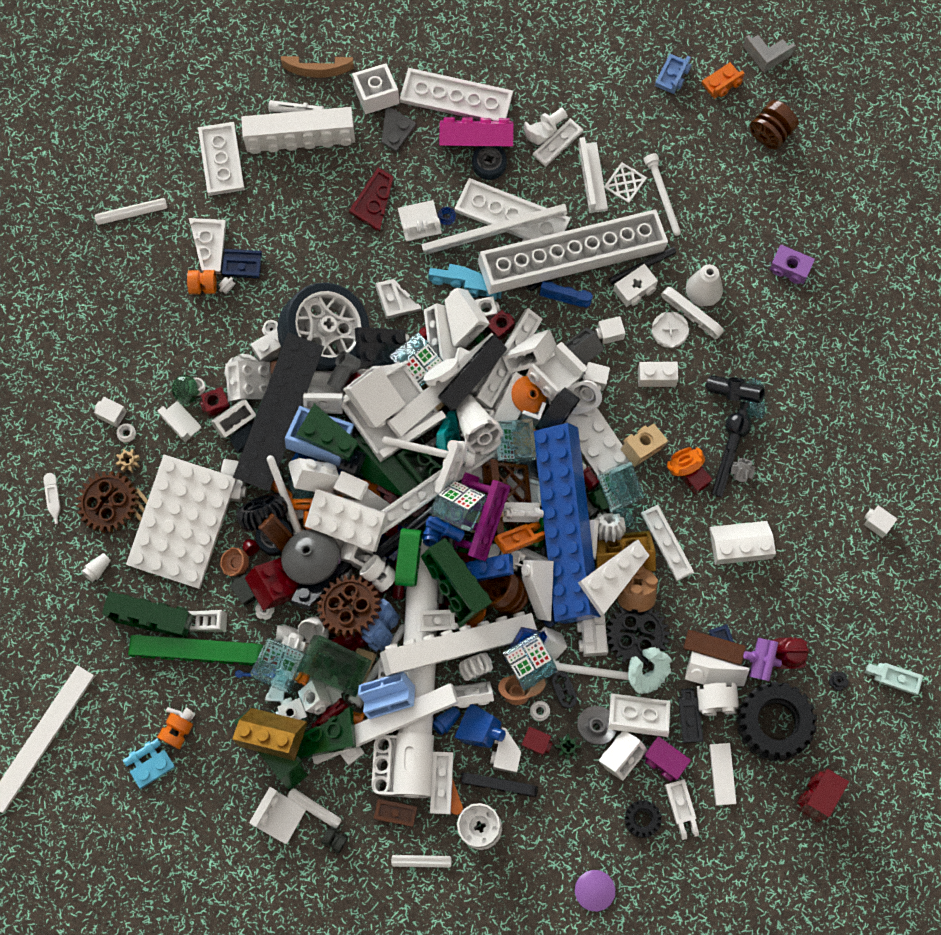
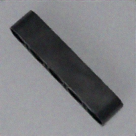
(472, 373)

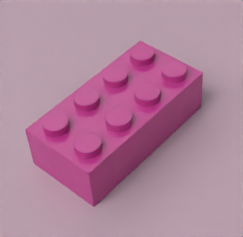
(476, 132)

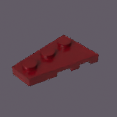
(373, 199)

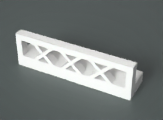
(592, 176)

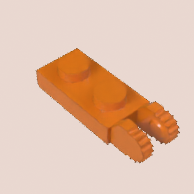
(519, 537)

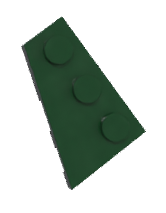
(326, 434)
(330, 737)

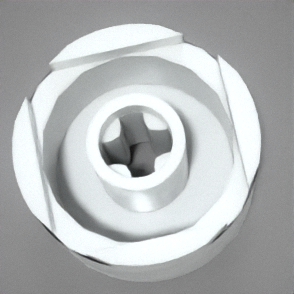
(717, 698)

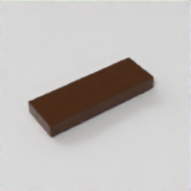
(714, 647)

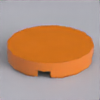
(686, 461)

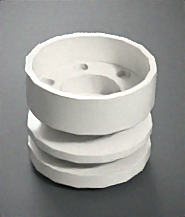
(469, 820)

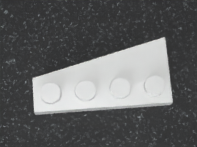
(611, 578)

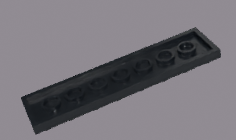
(277, 410)

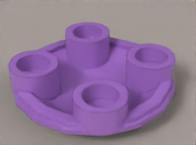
(595, 890)

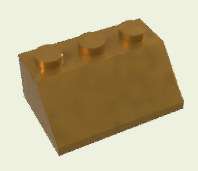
(609, 549)
(270, 733)

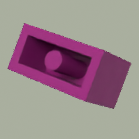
(666, 759)

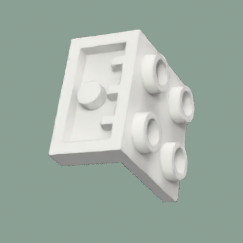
(247, 380)
(277, 815)

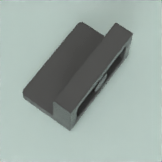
(585, 345)

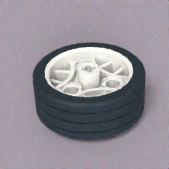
(324, 326)

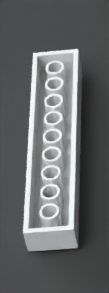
(572, 251)

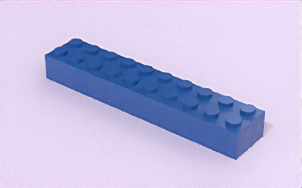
(565, 520)

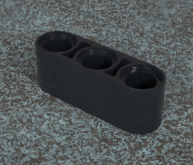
(559, 409)

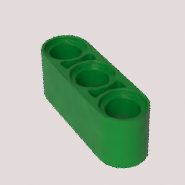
(408, 557)

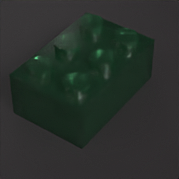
(334, 665)

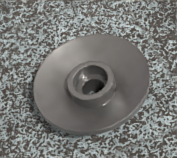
(595, 716)

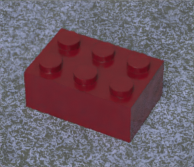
(822, 796)

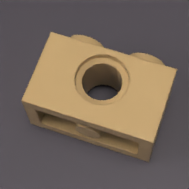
(652, 442)

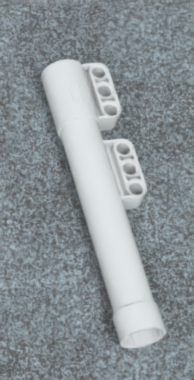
(412, 747)

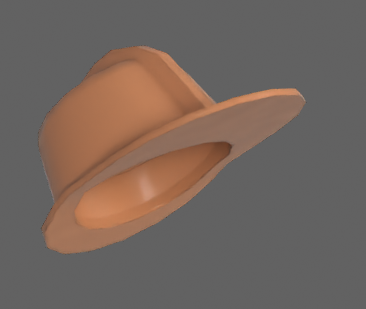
(514, 694)

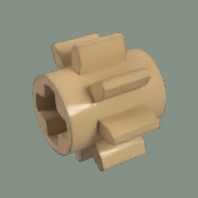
(122, 460)

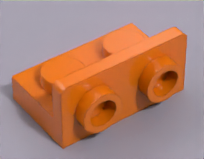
(723, 80)

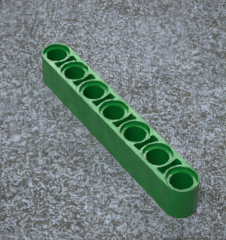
(194, 649)

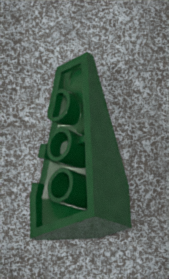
(387, 474)

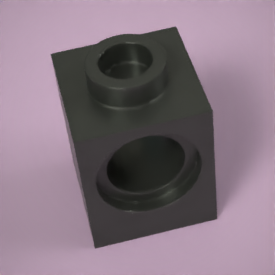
(242, 590)

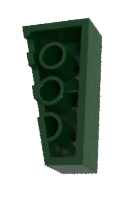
(418, 465)

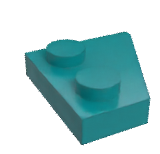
(448, 431)

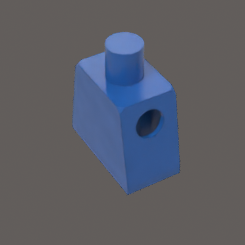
(479, 728)

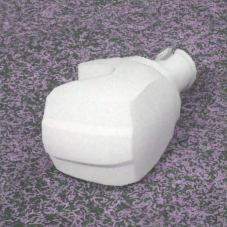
(543, 130)

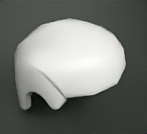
(312, 626)

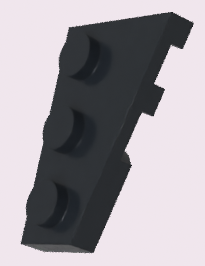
(308, 595)

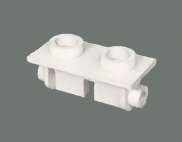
(522, 512)

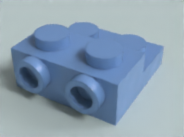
(380, 634)

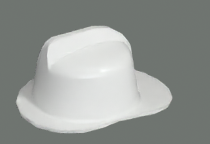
(589, 396)

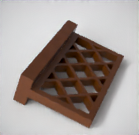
(490, 472)

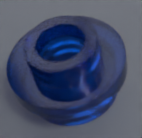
(446, 210)

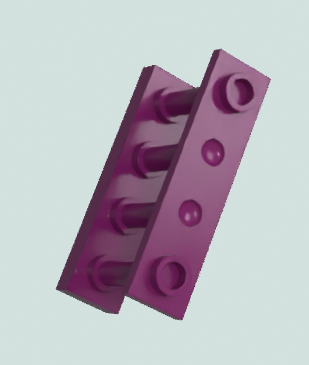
(489, 518)

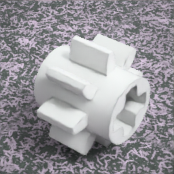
(295, 641)

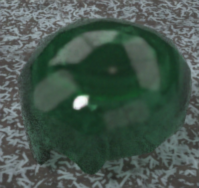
(185, 389)

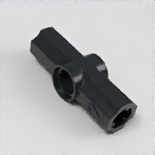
(735, 388)

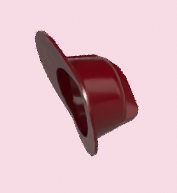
(792, 652)

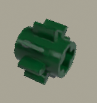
(563, 750)

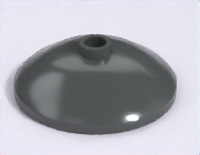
(311, 566)

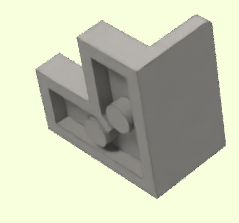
(767, 57)

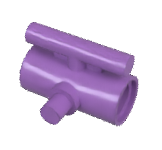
(763, 659)

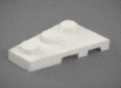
(209, 242)

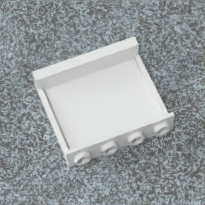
(408, 390)

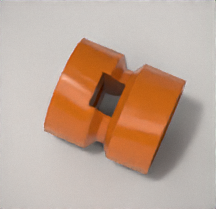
(201, 282)
(178, 724)

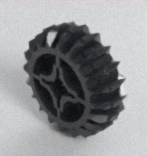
(254, 512)

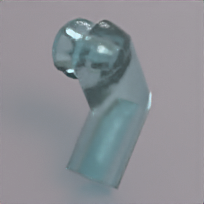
(624, 512)

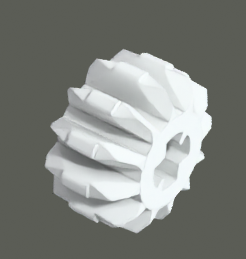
(610, 526)
(475, 666)

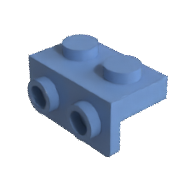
(672, 73)

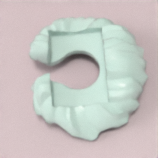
(651, 680)

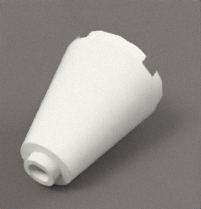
(705, 286)

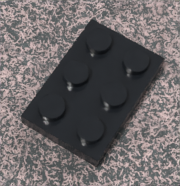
(377, 344)

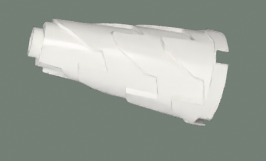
(477, 427)

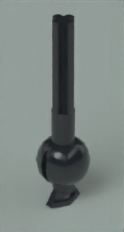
(737, 426)

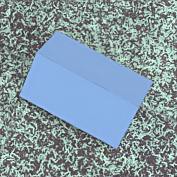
(387, 695)

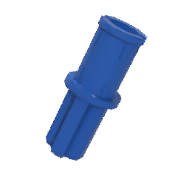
(444, 528)

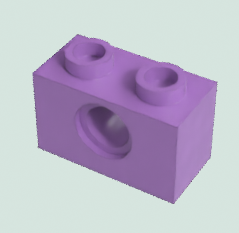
(789, 256)

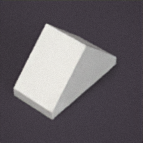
(350, 487)

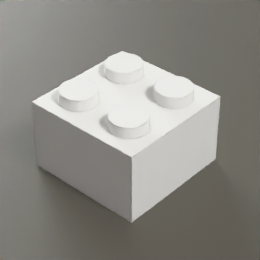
(375, 88)

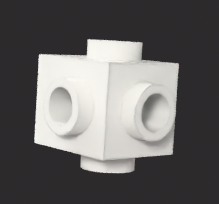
(296, 705)

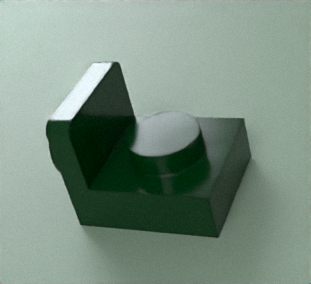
(598, 499)

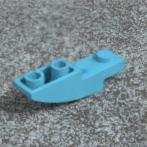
(462, 276)

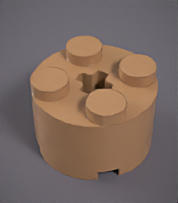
(640, 591)

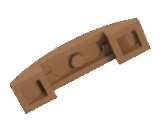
(317, 70)

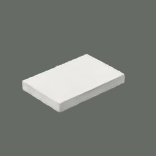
(639, 715)

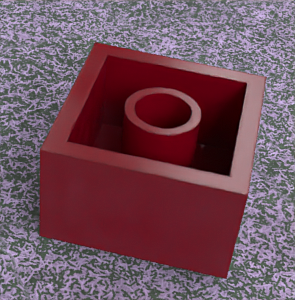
(271, 584)

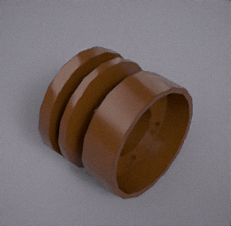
(774, 124)
(506, 593)

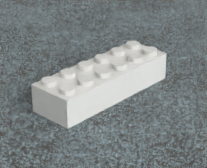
(298, 130)

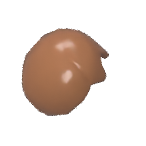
(237, 558)

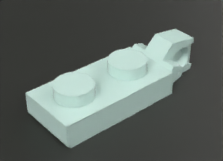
(895, 677)

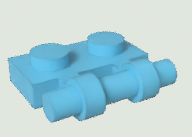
(152, 768)

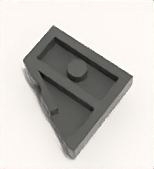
(396, 129)

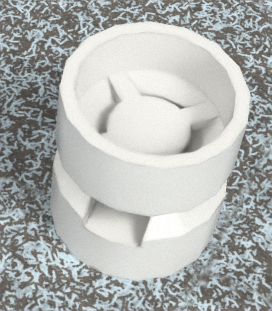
(378, 573)

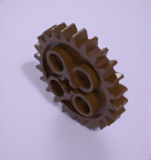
(120, 511)
(334, 617)

